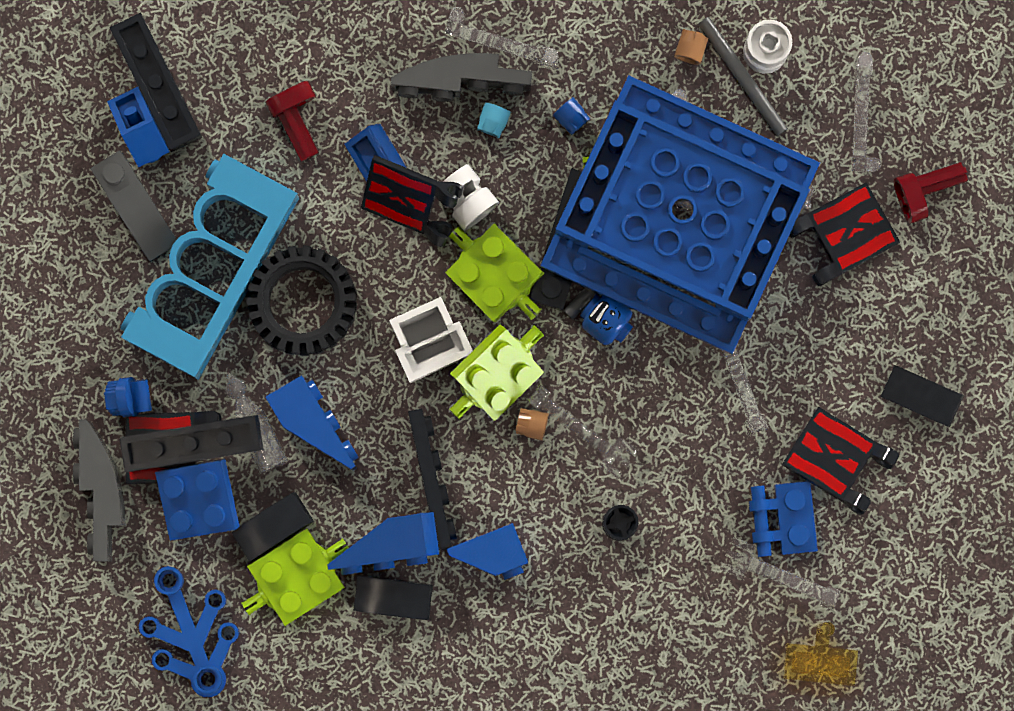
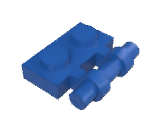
(794, 516)

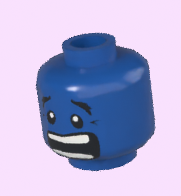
(606, 320)

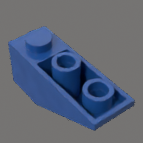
(302, 415)
(394, 539)

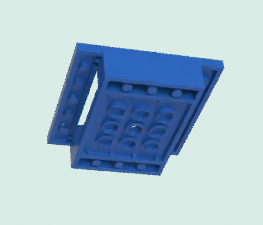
(742, 204)

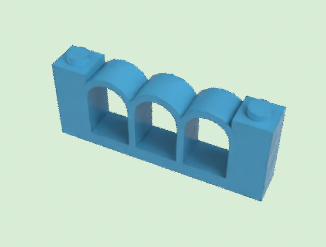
(251, 190)

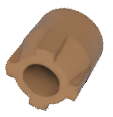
(691, 47)
(532, 423)

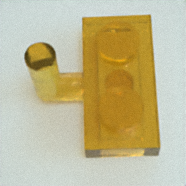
(819, 661)

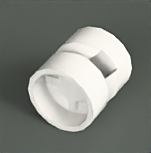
(767, 46)
(478, 200)

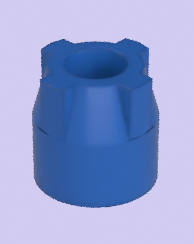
(571, 116)

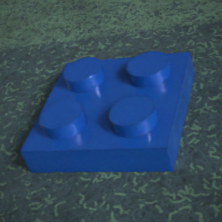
(197, 499)

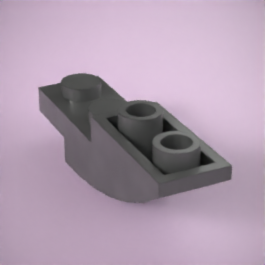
(446, 74)
(98, 475)

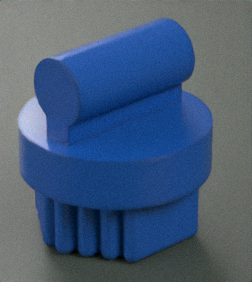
(127, 397)

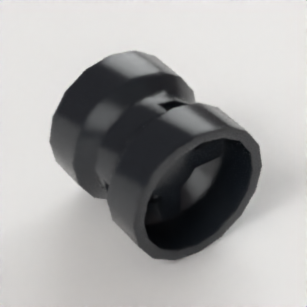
(624, 520)

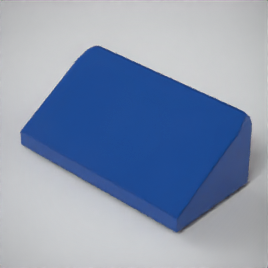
(372, 142)

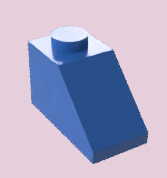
(138, 127)
(493, 552)

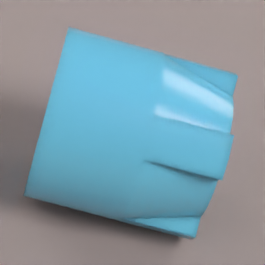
(493, 119)

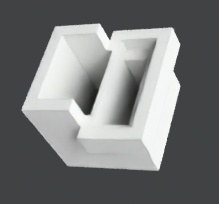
(429, 340)

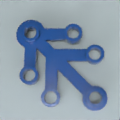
(192, 637)

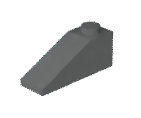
(134, 205)

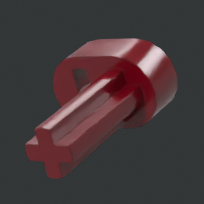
(285, 107)
(912, 188)

